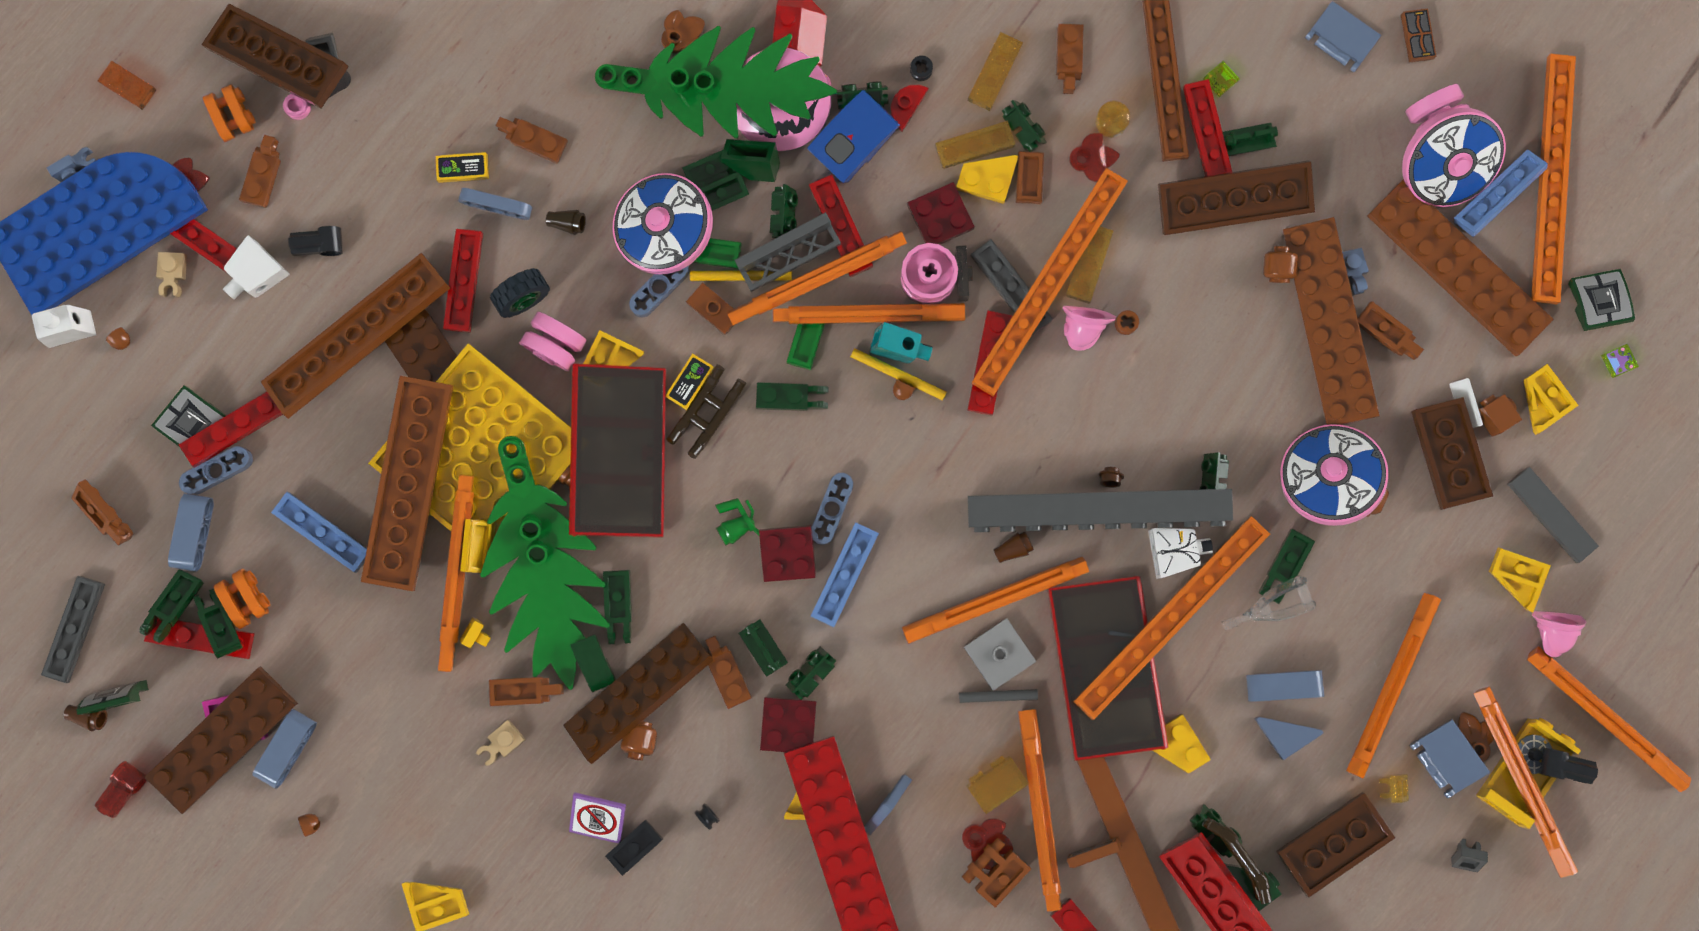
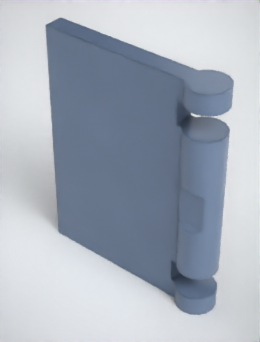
(1343, 36)
(1450, 758)

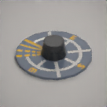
(1532, 750)

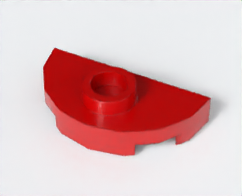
(906, 103)

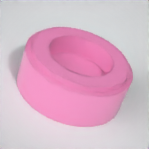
(296, 107)

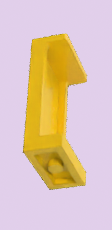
(1500, 788)

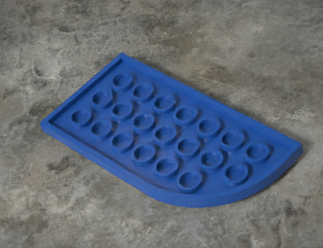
(93, 225)

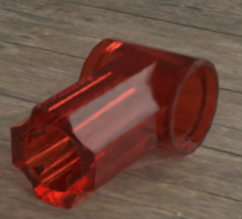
(125, 782)

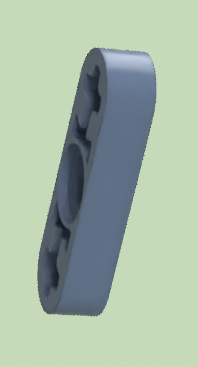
(495, 203)
(651, 306)
(203, 485)
(845, 493)

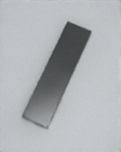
(1004, 278)
(1553, 515)
(73, 629)

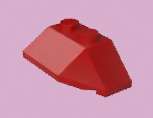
(805, 24)

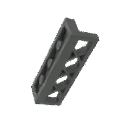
(783, 243)

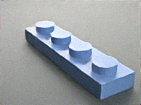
(1500, 193)
(321, 531)
(844, 574)

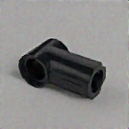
(325, 242)
(1562, 766)

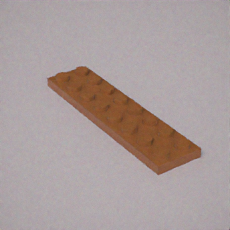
(1461, 269)
(1331, 323)
(354, 335)
(407, 483)

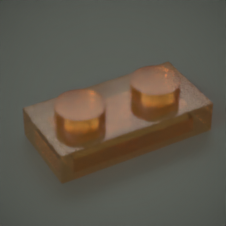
(127, 85)

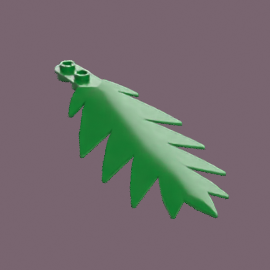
(722, 83)
(541, 571)

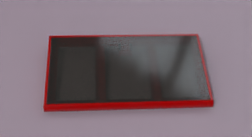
(617, 451)
(1090, 630)

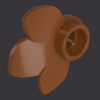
(683, 29)
(1476, 733)

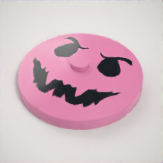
(791, 130)

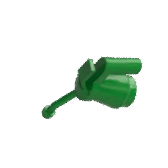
(734, 529)

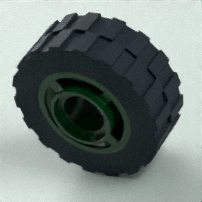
(519, 293)

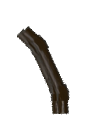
(722, 407)
(1258, 878)

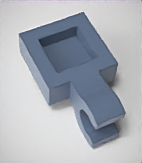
(70, 165)
(1356, 267)

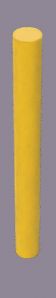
(754, 275)
(898, 374)

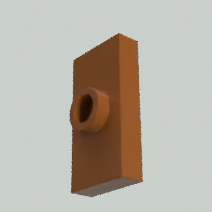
(711, 307)

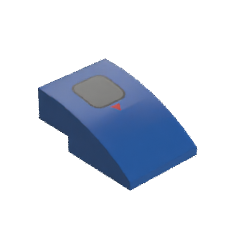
(853, 136)

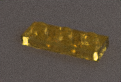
(995, 71)
(975, 144)
(1089, 267)

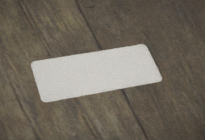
(1464, 389)

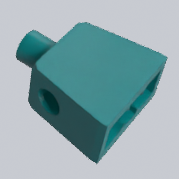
(888, 344)

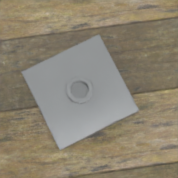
(999, 654)

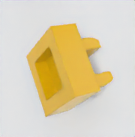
(474, 634)

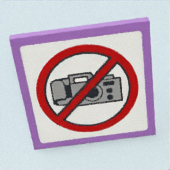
(597, 818)

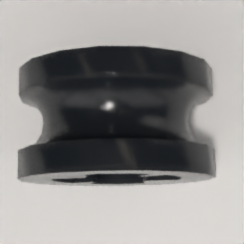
(929, 67)
(707, 816)

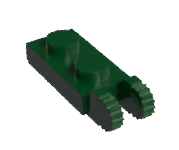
(788, 396)
(1288, 560)
(618, 603)
(171, 604)
(217, 626)

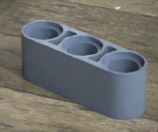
(190, 532)
(1285, 686)
(284, 748)

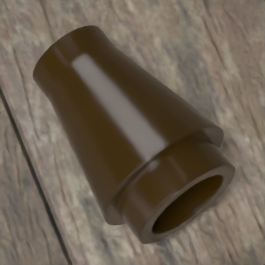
(568, 221)

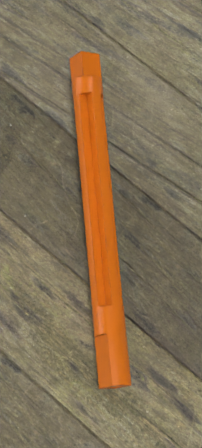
(817, 277)
(870, 313)
(455, 578)
(995, 599)
(1393, 685)
(1609, 719)
(1525, 783)
(1040, 809)

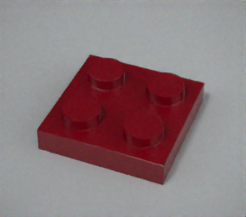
(941, 215)
(787, 553)
(787, 724)

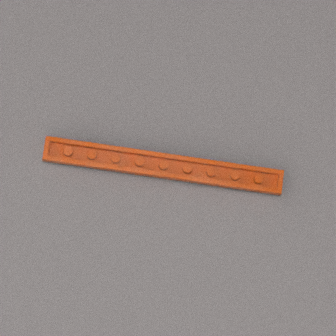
(1554, 180)
(1049, 282)
(1171, 618)

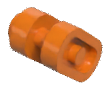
(234, 100)
(256, 602)

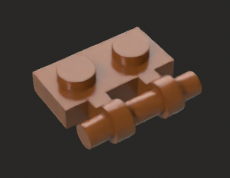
(1001, 878)

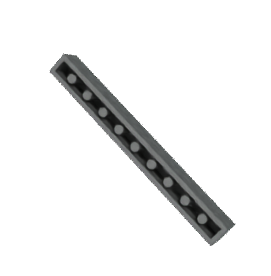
(1100, 508)

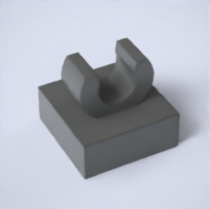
(1469, 858)

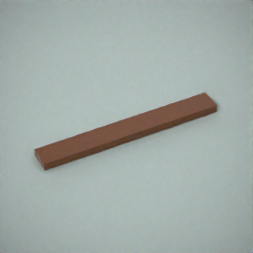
(1165, 80)
(1132, 853)

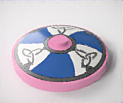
(1453, 157)
(662, 223)
(1334, 474)

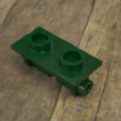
(874, 89)
(1030, 132)
(1250, 139)
(783, 200)
(1214, 467)
(763, 647)
(817, 663)
(1216, 842)

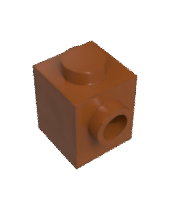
(1498, 414)

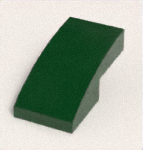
(593, 663)

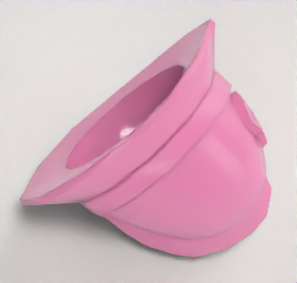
(1084, 326)
(1558, 631)

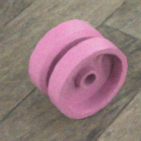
(1435, 104)
(931, 259)
(551, 344)

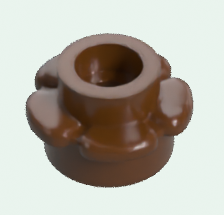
(1111, 477)

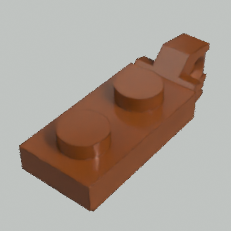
(1069, 55)
(533, 138)
(261, 173)
(1388, 331)
(100, 513)
(727, 674)
(522, 691)

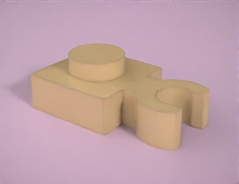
(171, 268)
(503, 740)

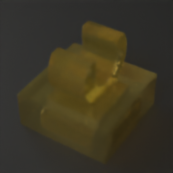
(1398, 788)

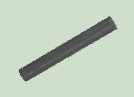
(992, 696)

